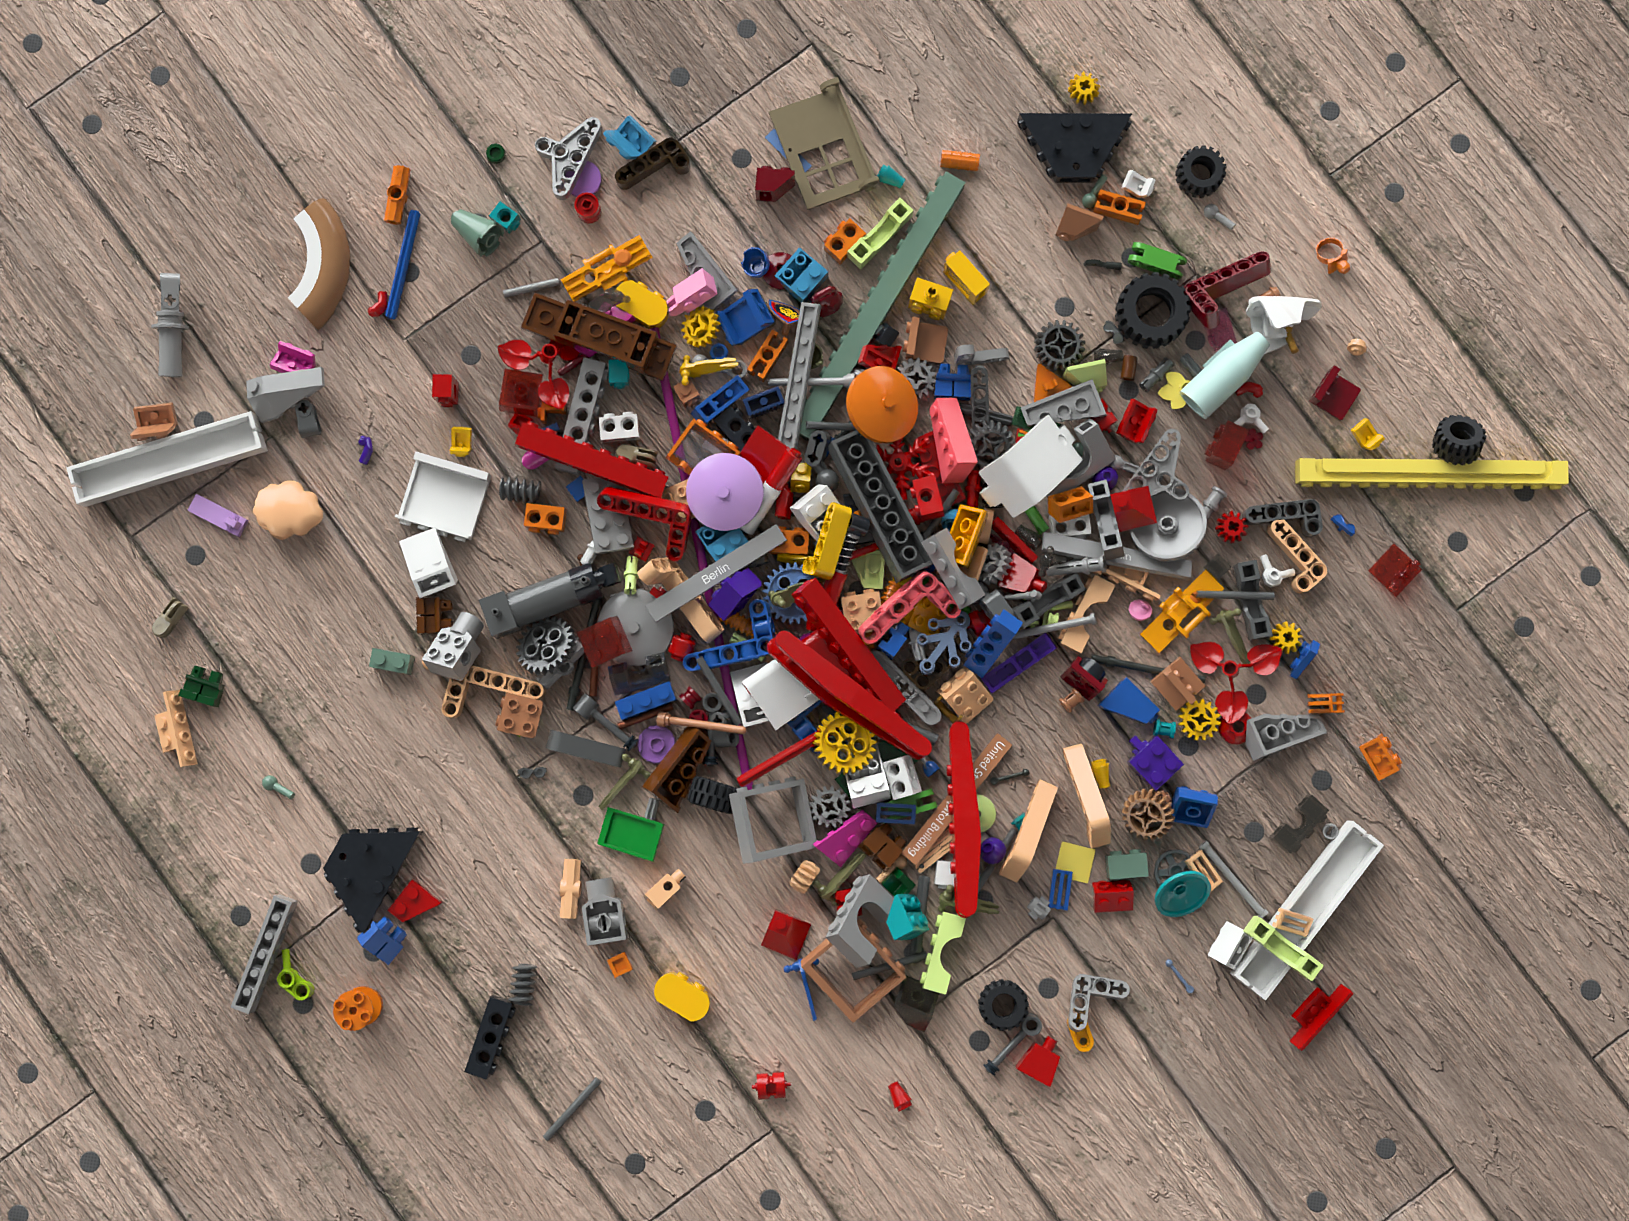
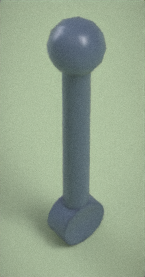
(1169, 963)

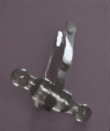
(608, 300)
(1048, 560)

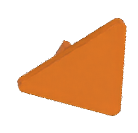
(1048, 383)

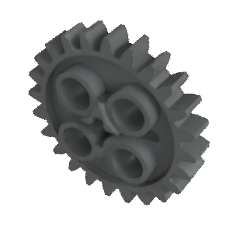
(546, 645)

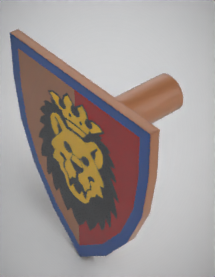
(784, 313)

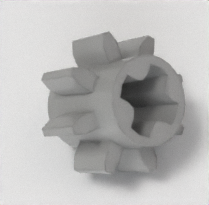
(1038, 908)

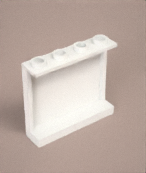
(444, 497)

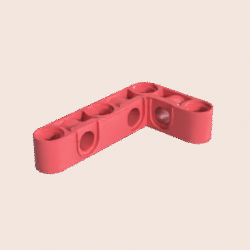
(908, 596)

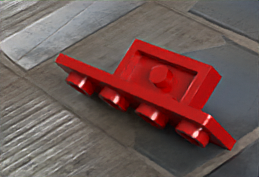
(1316, 1013)

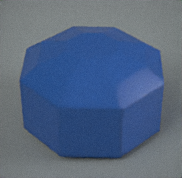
(718, 351)

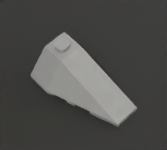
(277, 392)
(1274, 733)

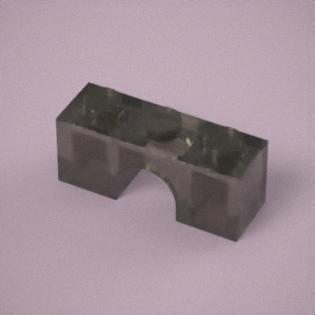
(625, 680)
(1312, 813)

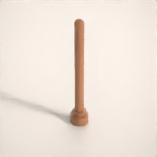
(665, 719)

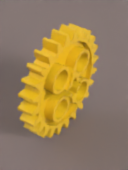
(829, 750)

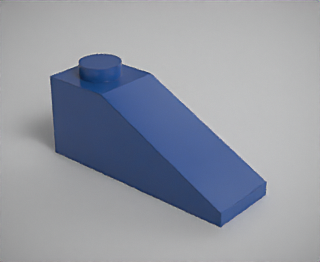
(720, 400)

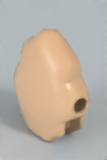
(287, 510)

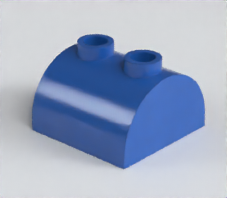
(1193, 806)

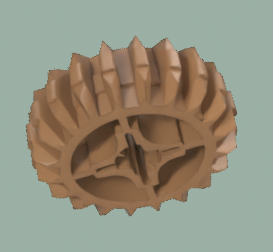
(1164, 814)

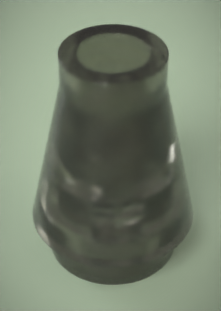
(1110, 356)
(1029, 537)

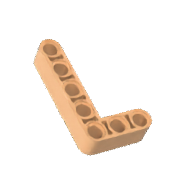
(697, 611)
(489, 682)
(1096, 816)
(1030, 832)

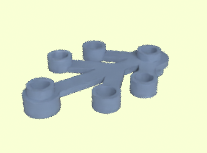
(946, 640)

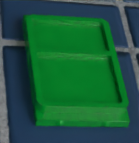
(630, 834)

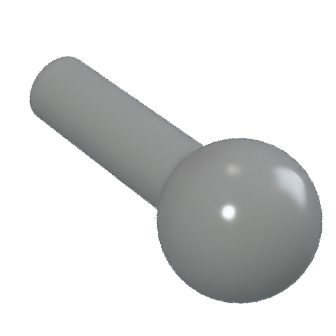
(1212, 212)

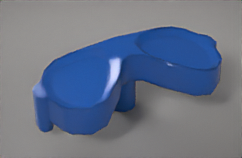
(1339, 521)

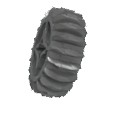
(1051, 347)
(995, 441)

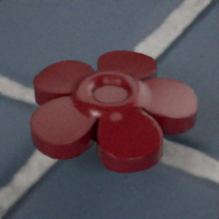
(1253, 439)

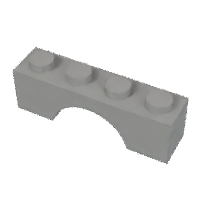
(941, 552)

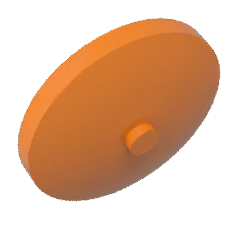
(882, 404)

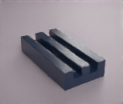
(879, 812)

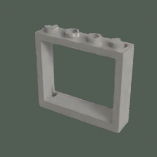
(743, 824)

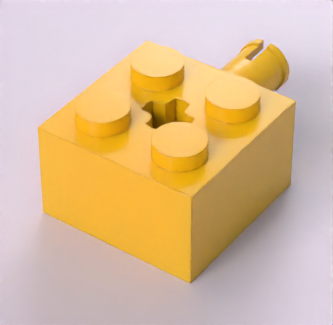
(930, 299)

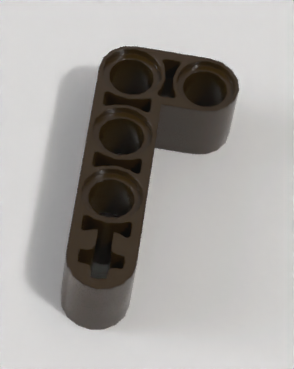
(651, 167)
(942, 660)

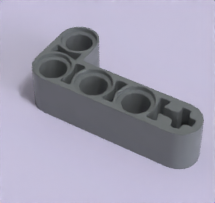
(1280, 513)
(585, 748)

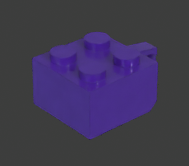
(734, 593)
(1153, 761)

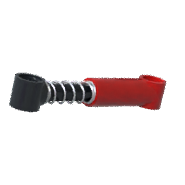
(857, 527)

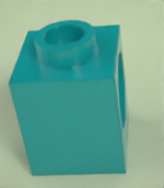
(502, 210)
(618, 374)

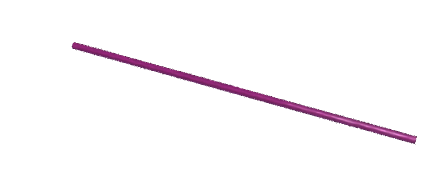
(702, 563)

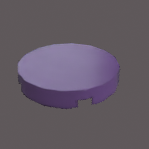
(588, 181)
(655, 743)

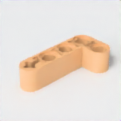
(1294, 554)

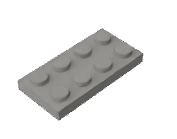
(608, 528)

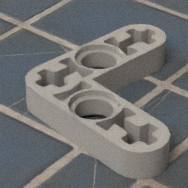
(967, 356)
(1090, 989)

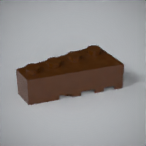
(678, 768)

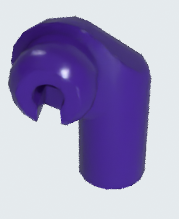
(367, 449)

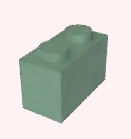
(391, 661)
(1126, 865)

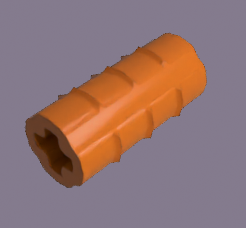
(959, 160)

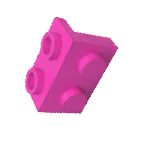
(292, 359)

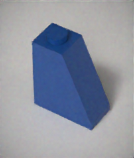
(1130, 703)

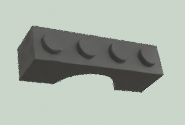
(1106, 520)
(1056, 593)
(1254, 615)

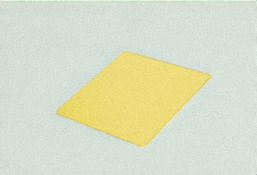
(1075, 859)

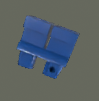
(961, 383)
(897, 639)
(382, 942)

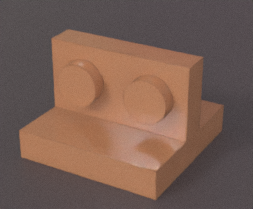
(1178, 684)

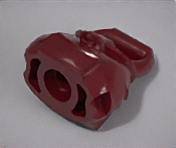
(829, 299)

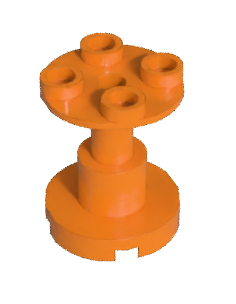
(357, 1008)

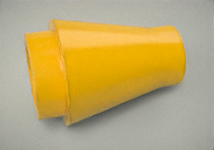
(1101, 772)

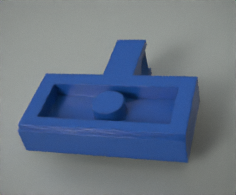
(1307, 654)

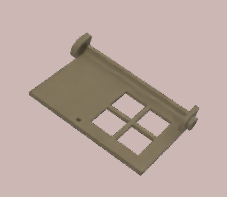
(815, 124)

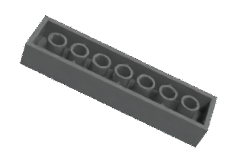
(881, 503)

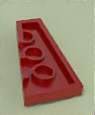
(931, 459)

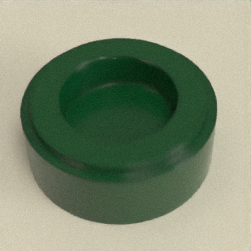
(495, 153)

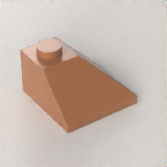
(1077, 223)

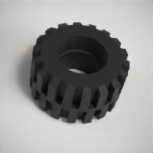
(1207, 158)
(1459, 439)
(711, 794)
(1015, 1017)

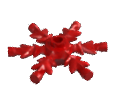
(906, 464)

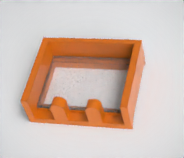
(697, 444)

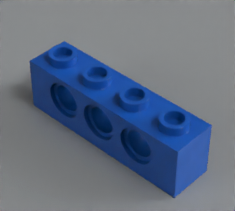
(993, 643)

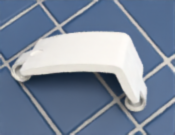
(1030, 468)

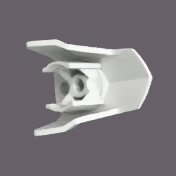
(1273, 313)

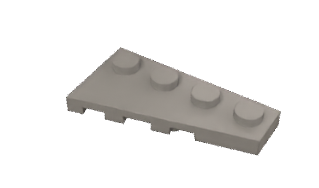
(696, 258)
(1068, 405)

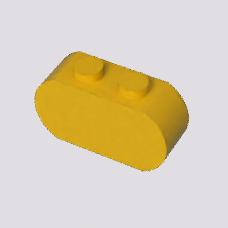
(645, 306)
(682, 995)

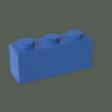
(645, 700)

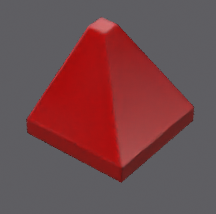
(516, 422)

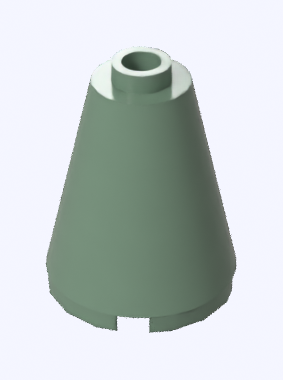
(478, 231)

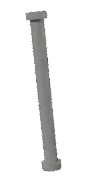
(1056, 626)
(1233, 880)

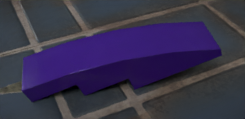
(1019, 662)

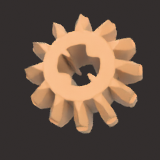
(804, 876)

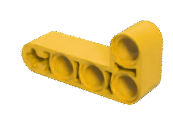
(829, 542)

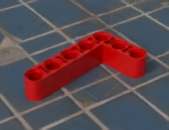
(653, 513)

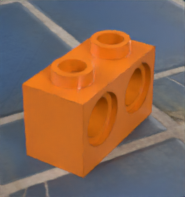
(845, 241)
(1070, 504)
(546, 513)
(789, 546)

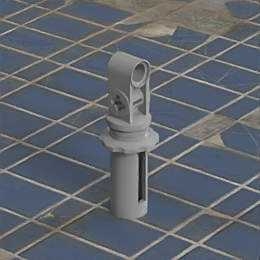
(170, 327)

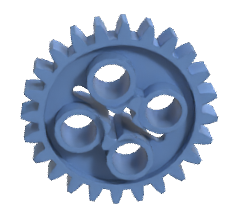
(793, 574)

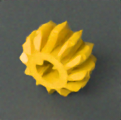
(1076, 88)
(1292, 635)

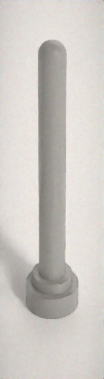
(845, 381)

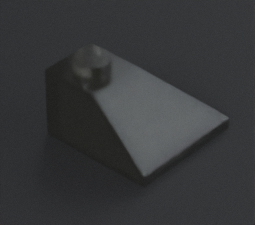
(915, 1003)

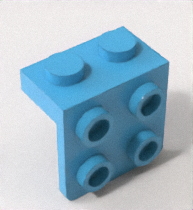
(630, 138)

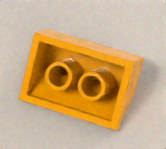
(967, 532)

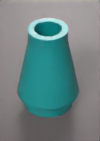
(890, 176)

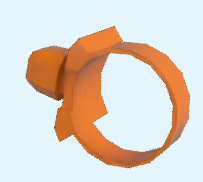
(1339, 263)

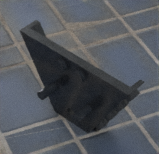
(1074, 139)
(368, 870)

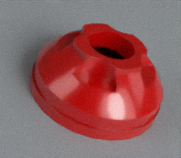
(1229, 735)

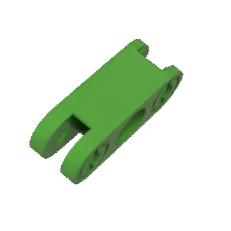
(1156, 260)
(915, 799)

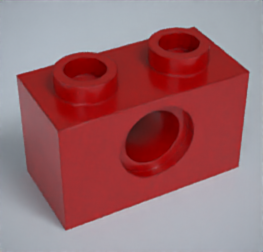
(445, 389)
(927, 487)

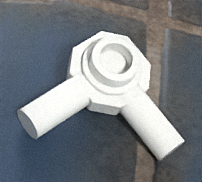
(1251, 414)
(1272, 576)

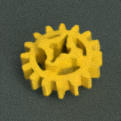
(700, 327)
(1200, 711)

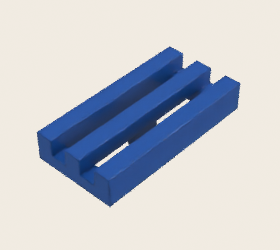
(1067, 891)

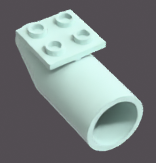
(1224, 374)

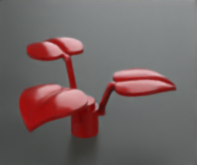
(517, 356)
(1207, 657)

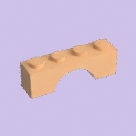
(1097, 591)

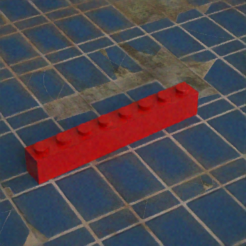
(591, 461)
(846, 643)

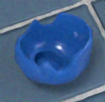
(755, 262)

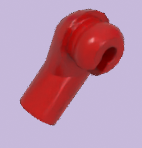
(379, 307)
(1250, 387)

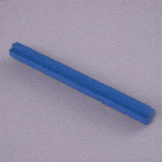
(402, 265)

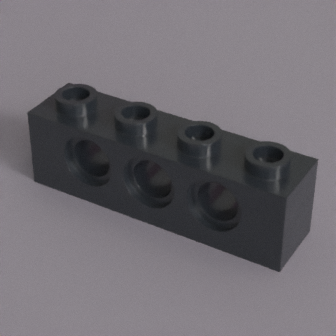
(726, 419)
(475, 1064)

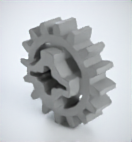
(917, 370)
(996, 564)
(823, 818)

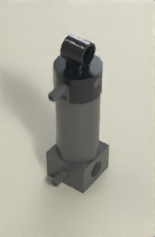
(510, 611)

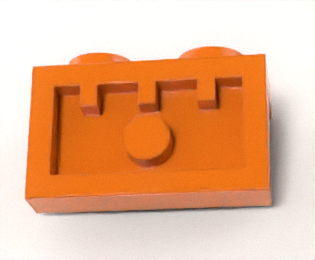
(1381, 757)

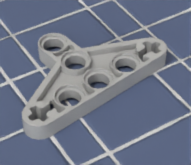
(565, 163)
(1162, 466)

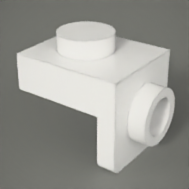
(1138, 185)

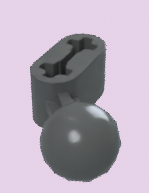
(825, 476)
(993, 603)

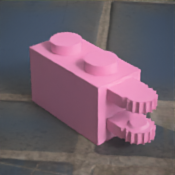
(692, 293)

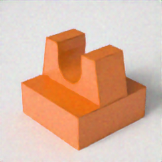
(620, 964)

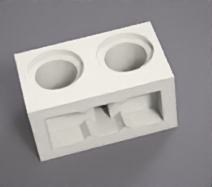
(619, 434)
(1070, 529)
(906, 775)

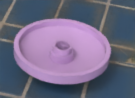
(724, 491)

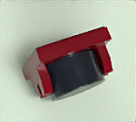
(1087, 673)

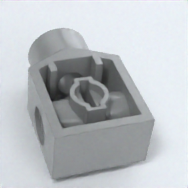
(455, 648)
(603, 913)

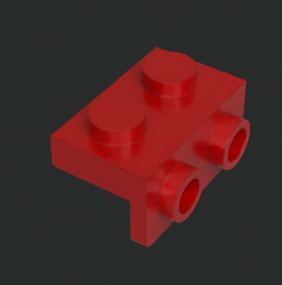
(1136, 422)
(1113, 896)

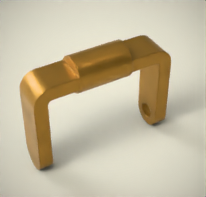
(948, 713)

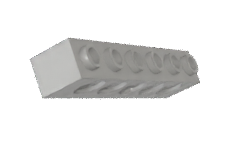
(589, 369)
(264, 954)

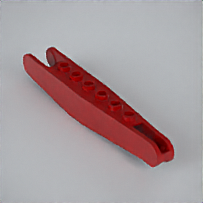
(846, 695)
(965, 821)

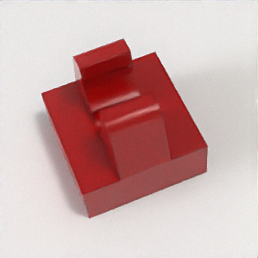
(642, 549)

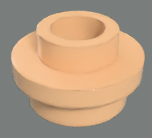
(1357, 347)

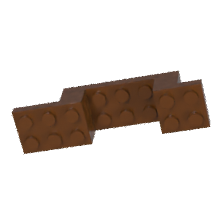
(592, 329)

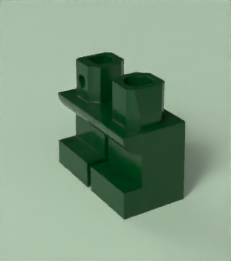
(203, 690)

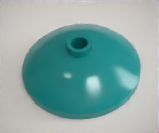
(1182, 893)

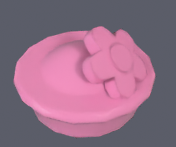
(1140, 610)

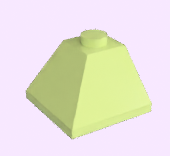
(1087, 371)

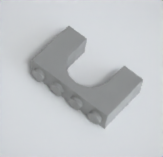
(1095, 457)
(845, 931)

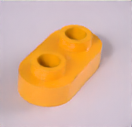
(1085, 1033)

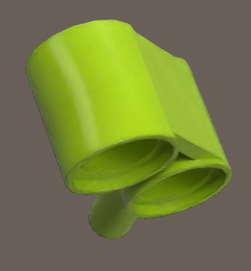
(297, 981)

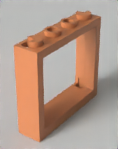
(871, 999)

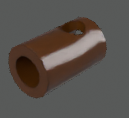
(1128, 368)

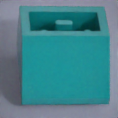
(906, 918)

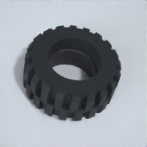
(1167, 291)

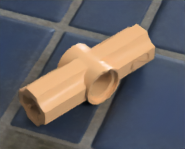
(570, 888)

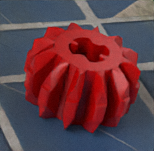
(1228, 520)

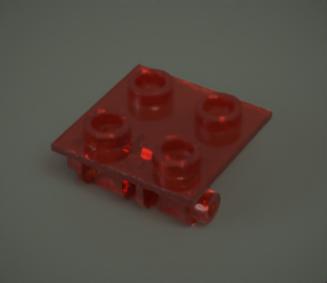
(1395, 570)

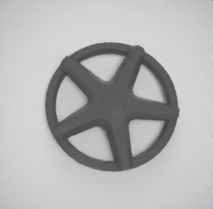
(1173, 868)

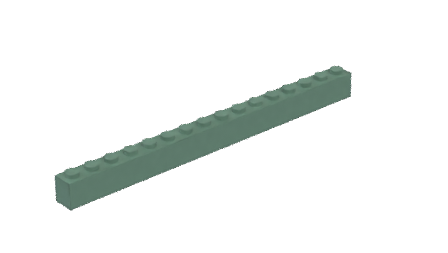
(882, 297)

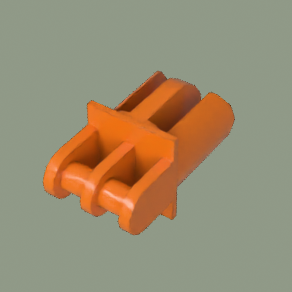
(1328, 703)

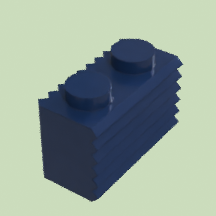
(763, 403)

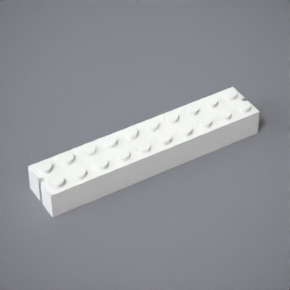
(167, 459)
(1315, 897)

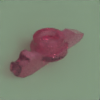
(996, 539)

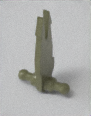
(784, 598)
(1227, 618)
(635, 767)
(827, 892)
(947, 898)

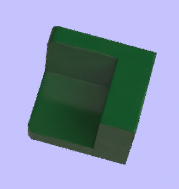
(898, 883)

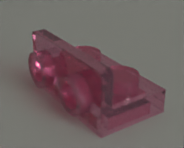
(1222, 333)

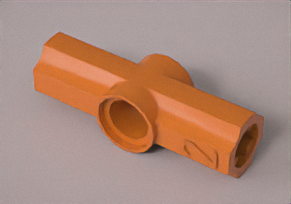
(395, 206)

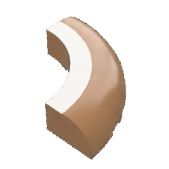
(326, 264)

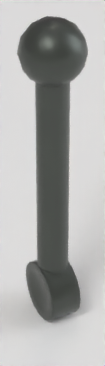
(1025, 772)

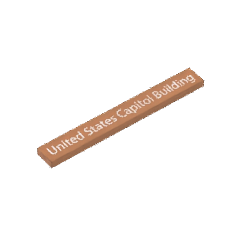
(940, 819)

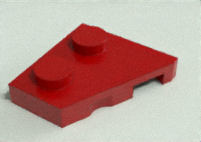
(879, 356)
(413, 901)

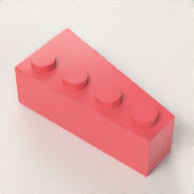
(952, 441)

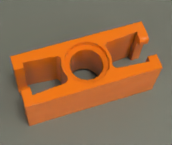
(1112, 212)
(768, 363)

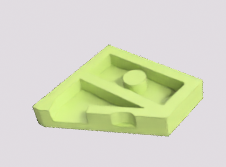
(870, 570)

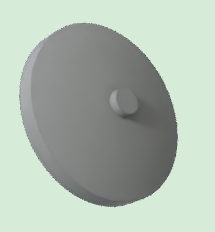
(1178, 528)
(642, 631)

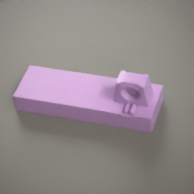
(217, 515)

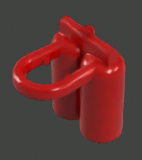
(783, 504)

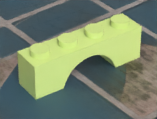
(875, 240)
(1283, 948)
(936, 977)

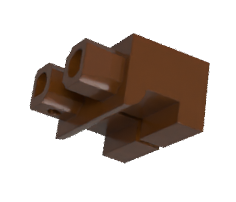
(432, 606)
(890, 851)

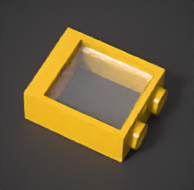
(965, 277)

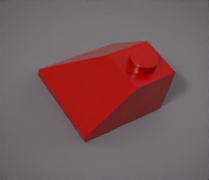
(1133, 508)
(786, 934)

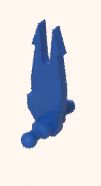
(796, 966)

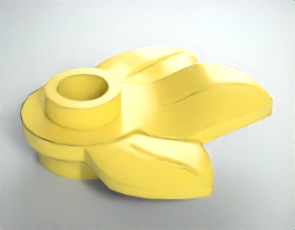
(1171, 390)

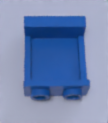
(745, 318)

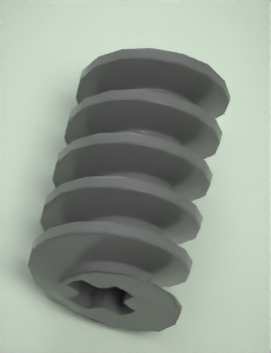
(519, 491)
(522, 984)

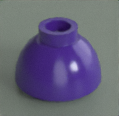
(1109, 474)
(992, 850)

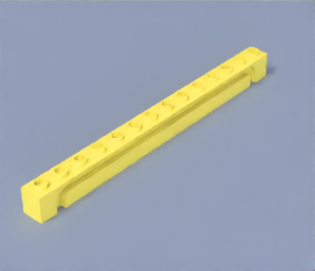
(1431, 472)

